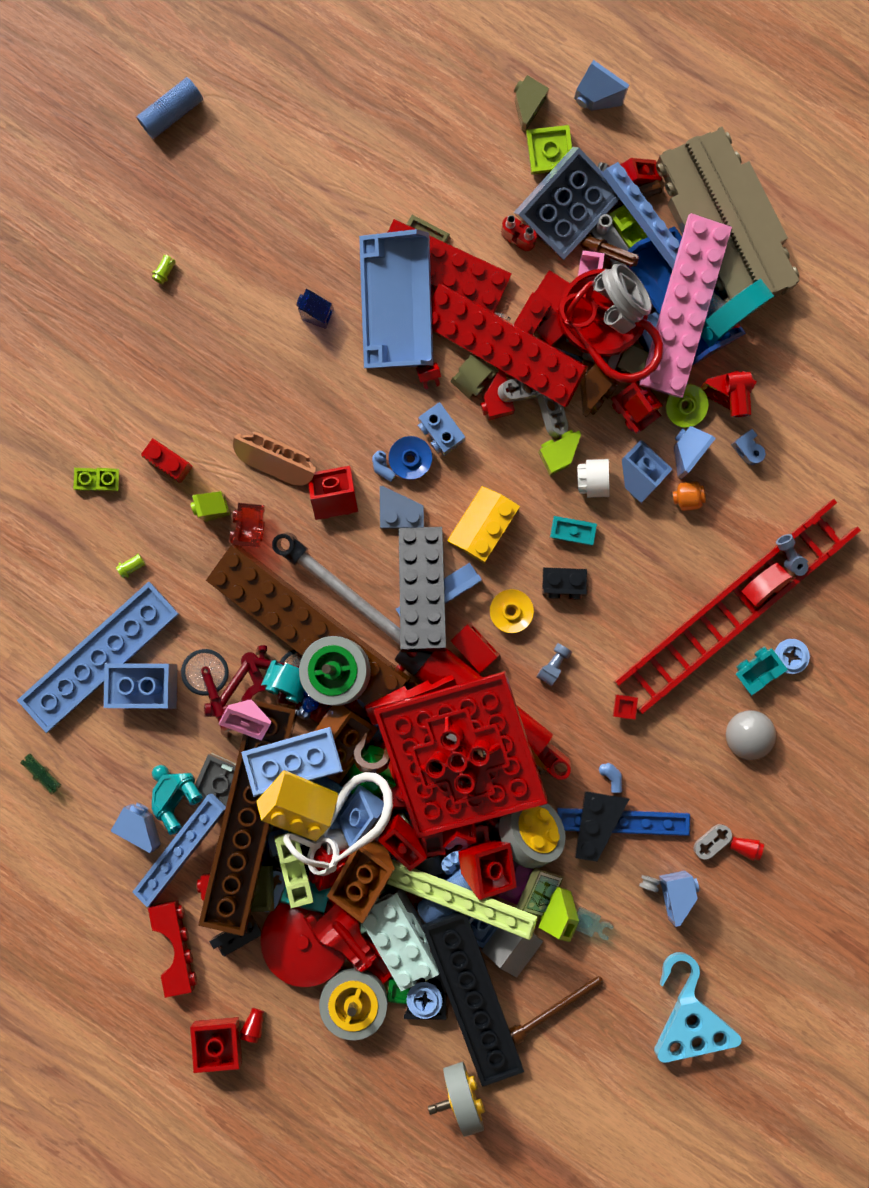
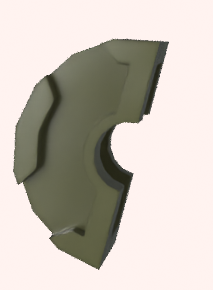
(473, 375)

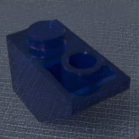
(314, 309)

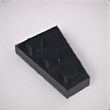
(597, 822)

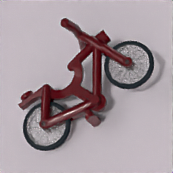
(207, 673)

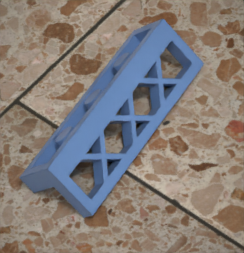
(458, 583)

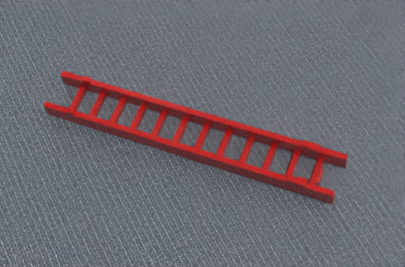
(738, 627)

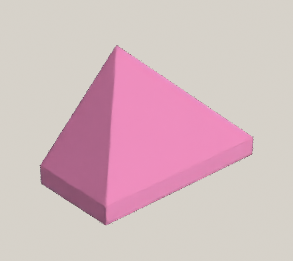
(246, 719)

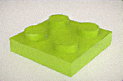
(547, 147)

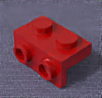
(625, 396)
(326, 881)

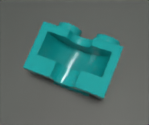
(760, 670)
(285, 680)

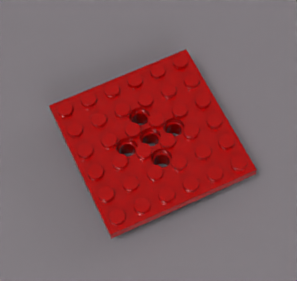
(480, 717)

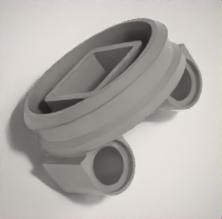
(628, 295)

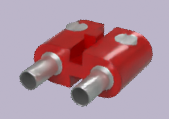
(518, 233)

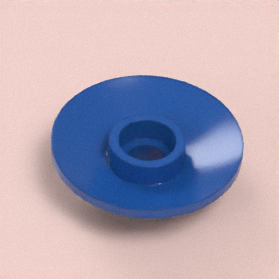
(410, 446)

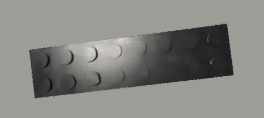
(473, 998)

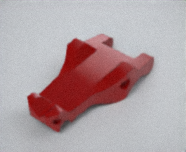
(342, 933)

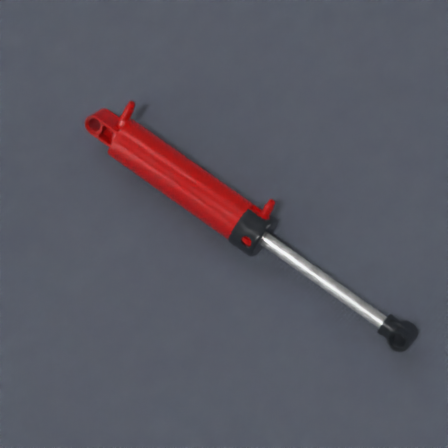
(423, 665)

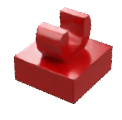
(428, 373)
(625, 707)

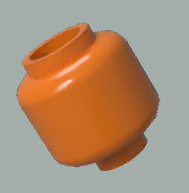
(689, 495)

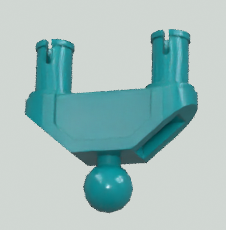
(168, 794)

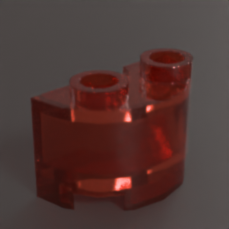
(249, 525)

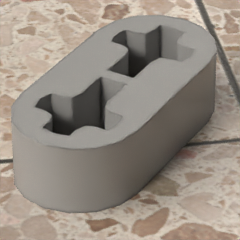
(709, 837)

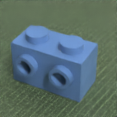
(441, 429)

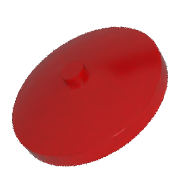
(600, 335)
(294, 952)

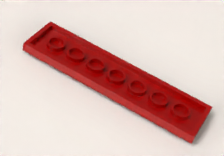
(505, 345)

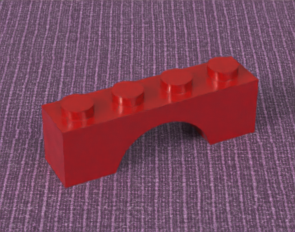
(167, 919)

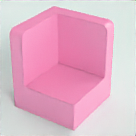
(590, 261)

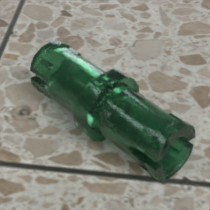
(40, 773)

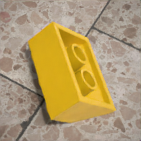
(483, 524)
(298, 806)

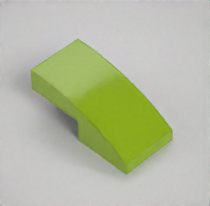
(627, 226)

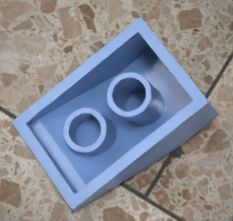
(140, 686)

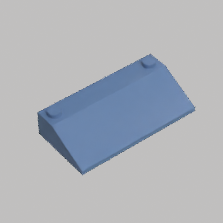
(396, 299)

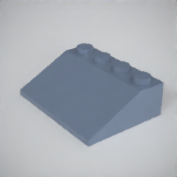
(568, 202)

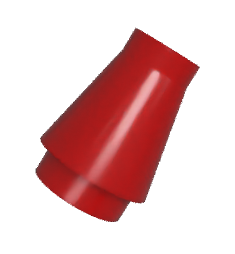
(749, 848)
(252, 1027)

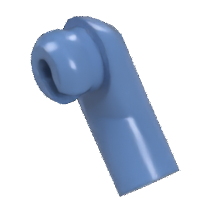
(380, 466)
(614, 775)

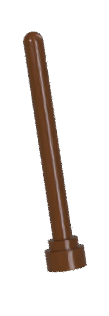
(520, 1032)

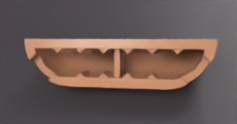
(274, 458)

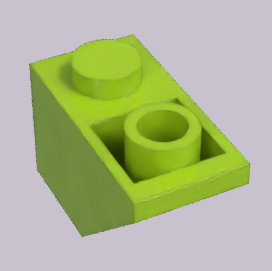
(559, 454)
(210, 506)
(560, 916)

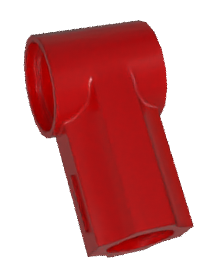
(739, 388)

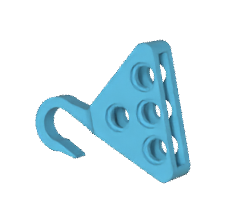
(705, 1027)

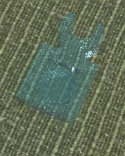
(590, 923)

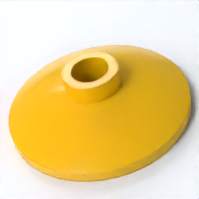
(523, 611)

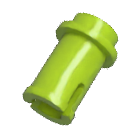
(163, 269)
(130, 566)

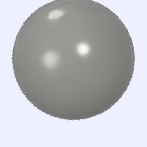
(750, 735)

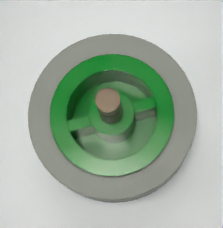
(334, 670)

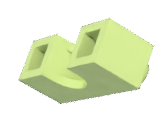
(293, 874)

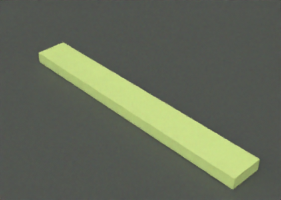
(463, 900)

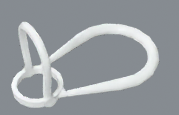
(369, 837)

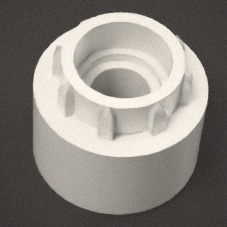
(594, 478)

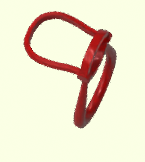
(603, 366)

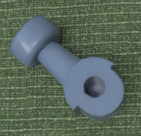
(794, 562)
(551, 672)

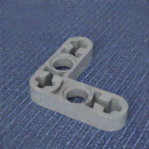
(521, 394)

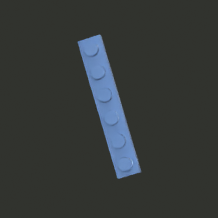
(642, 212)
(179, 850)

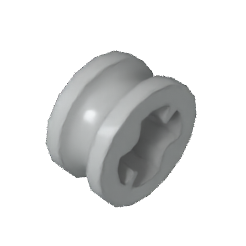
(650, 883)

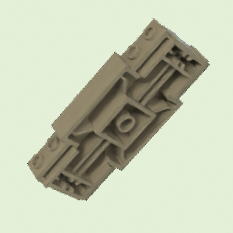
(712, 183)

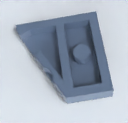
(399, 511)

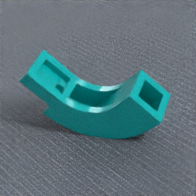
(735, 311)

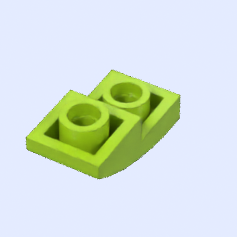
(96, 479)

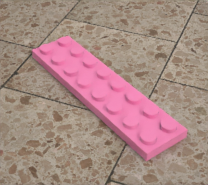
(687, 303)

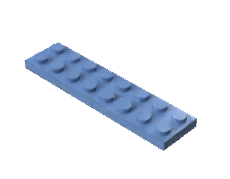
(84, 666)

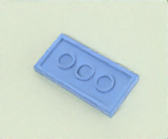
(305, 755)

